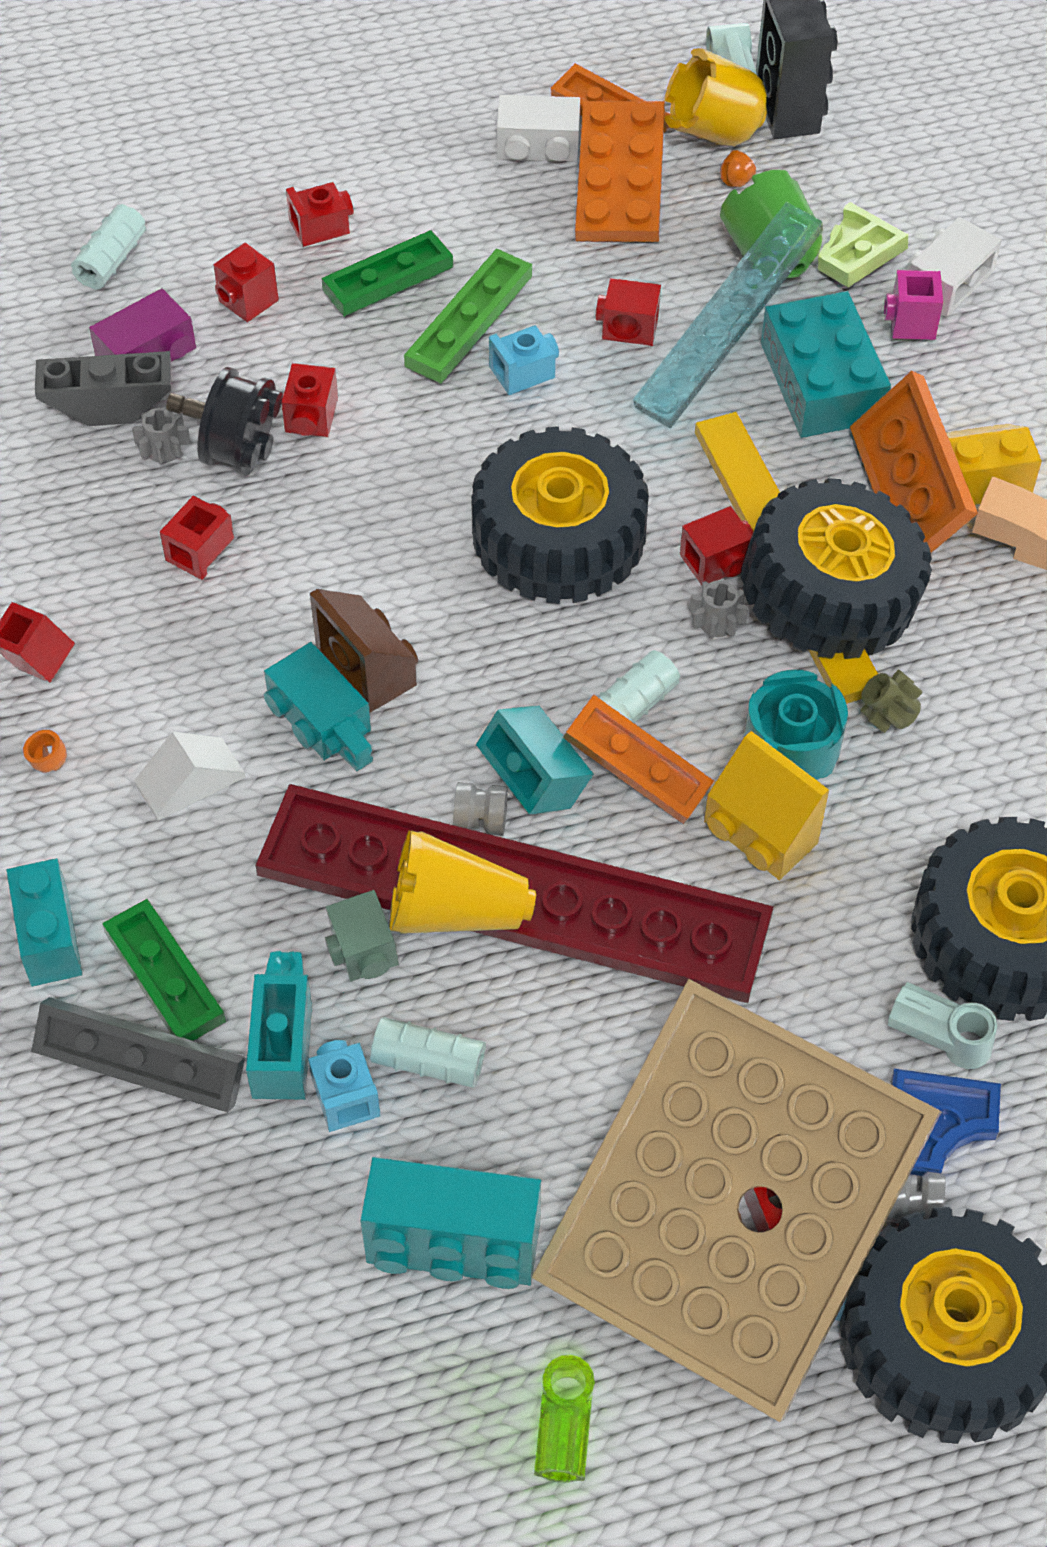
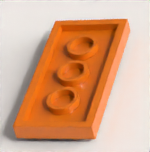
(620, 171)
(914, 460)

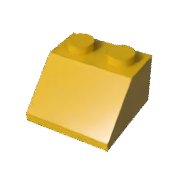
(996, 451)
(766, 807)

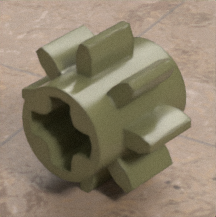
(891, 701)

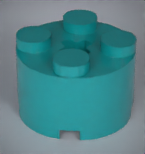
(800, 719)

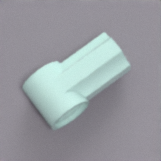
(731, 43)
(942, 1021)

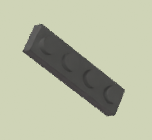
(138, 1054)

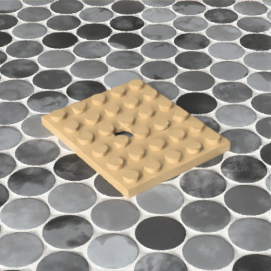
(658, 1217)

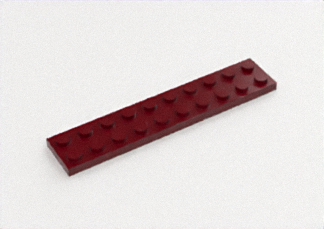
(580, 903)

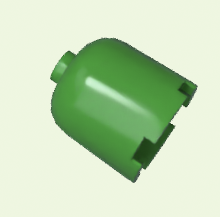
(755, 207)

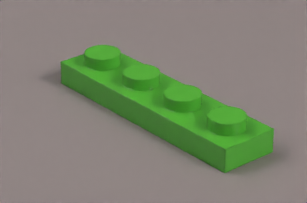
(468, 316)

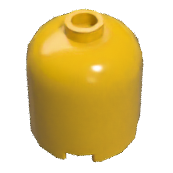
(715, 99)

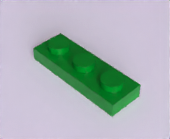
(387, 272)
(164, 972)

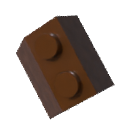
(362, 646)

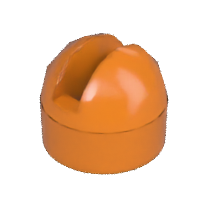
(737, 169)
(37, 753)

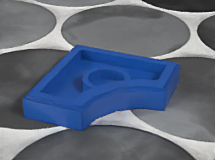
(967, 1108)

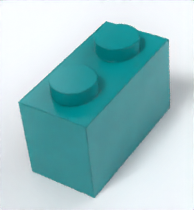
(534, 759)
(44, 922)

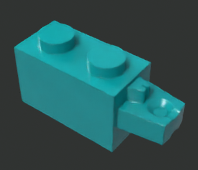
(320, 706)
(280, 1029)

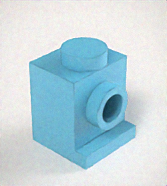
(523, 358)
(345, 1099)

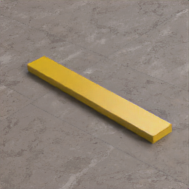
(749, 490)

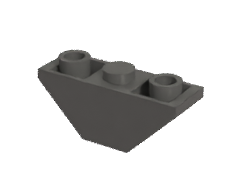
(104, 386)

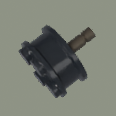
(233, 420)

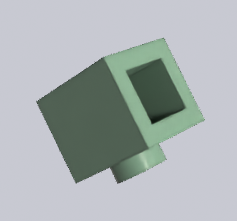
(361, 937)

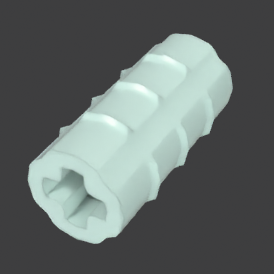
(108, 246)
(642, 686)
(428, 1052)

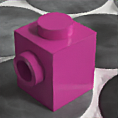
(915, 304)

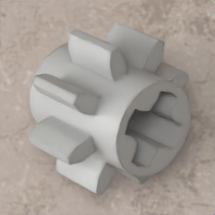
(161, 435)
(718, 608)

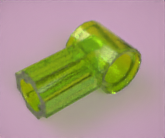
(564, 1422)

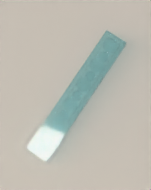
(728, 315)

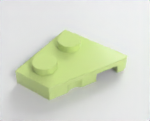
(859, 246)

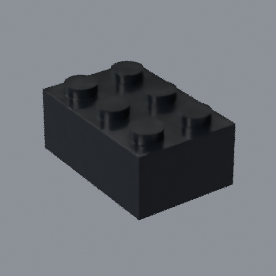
(795, 65)

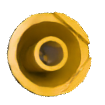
(455, 890)

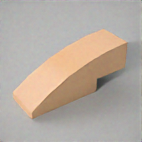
(1016, 519)

